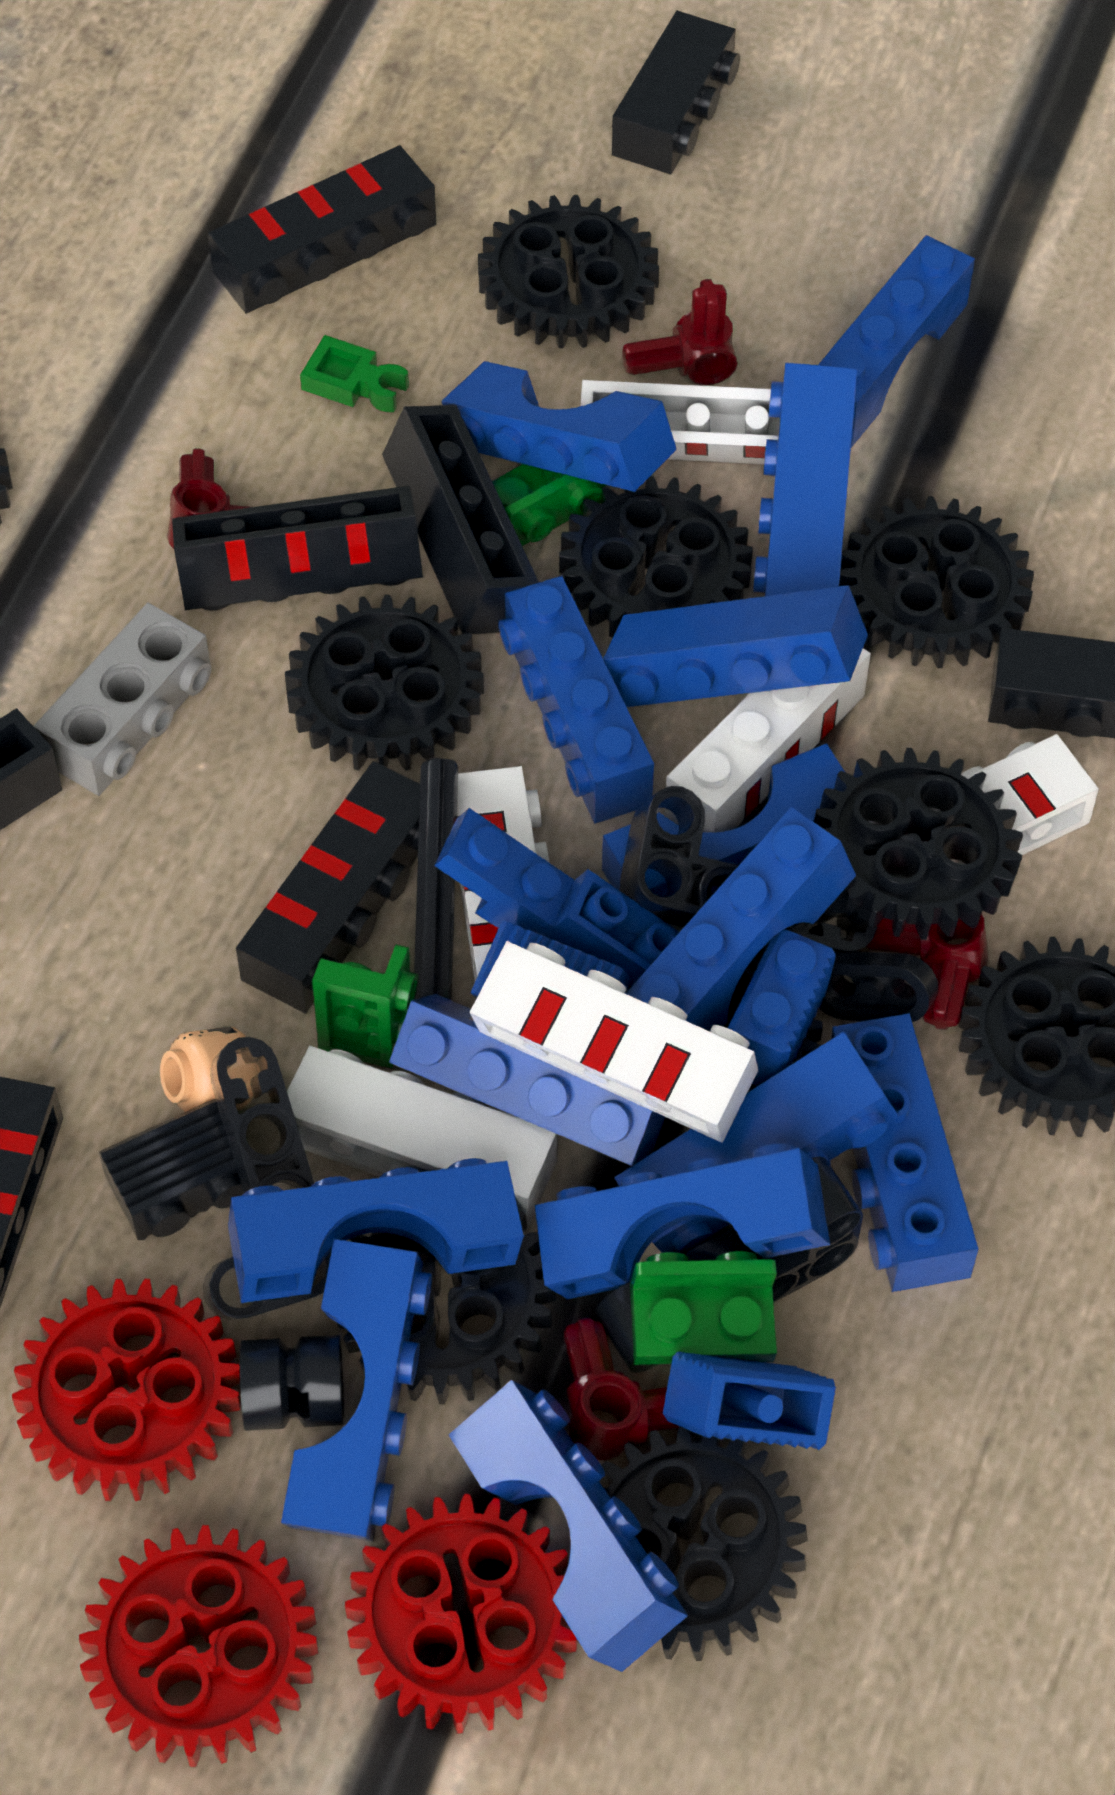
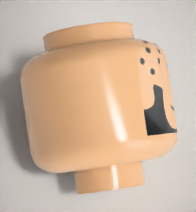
(188, 1065)

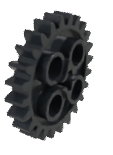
(529, 279)
(625, 534)
(968, 560)
(384, 683)
(922, 842)
(1060, 1035)
(505, 1293)
(748, 1564)

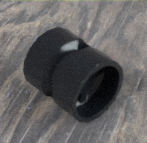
(291, 1382)

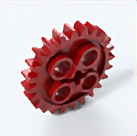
(164, 1432)
(400, 1625)
(229, 1698)

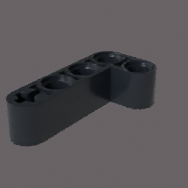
(690, 874)
(254, 1169)
(792, 1269)

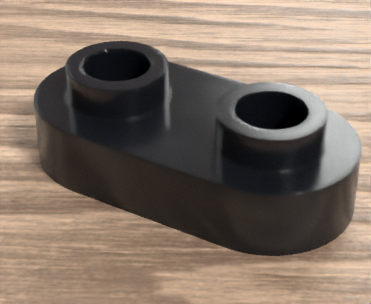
(879, 986)

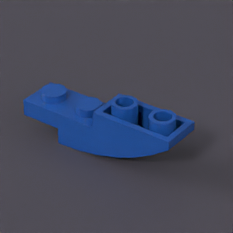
(541, 898)

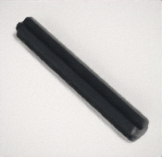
(435, 888)

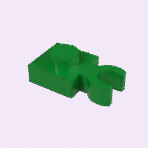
(350, 371)

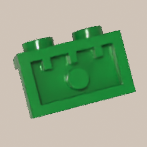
(542, 499)
(363, 1008)
(703, 1307)

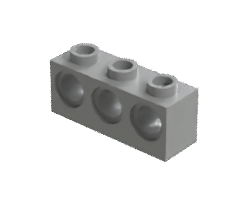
(150, 662)

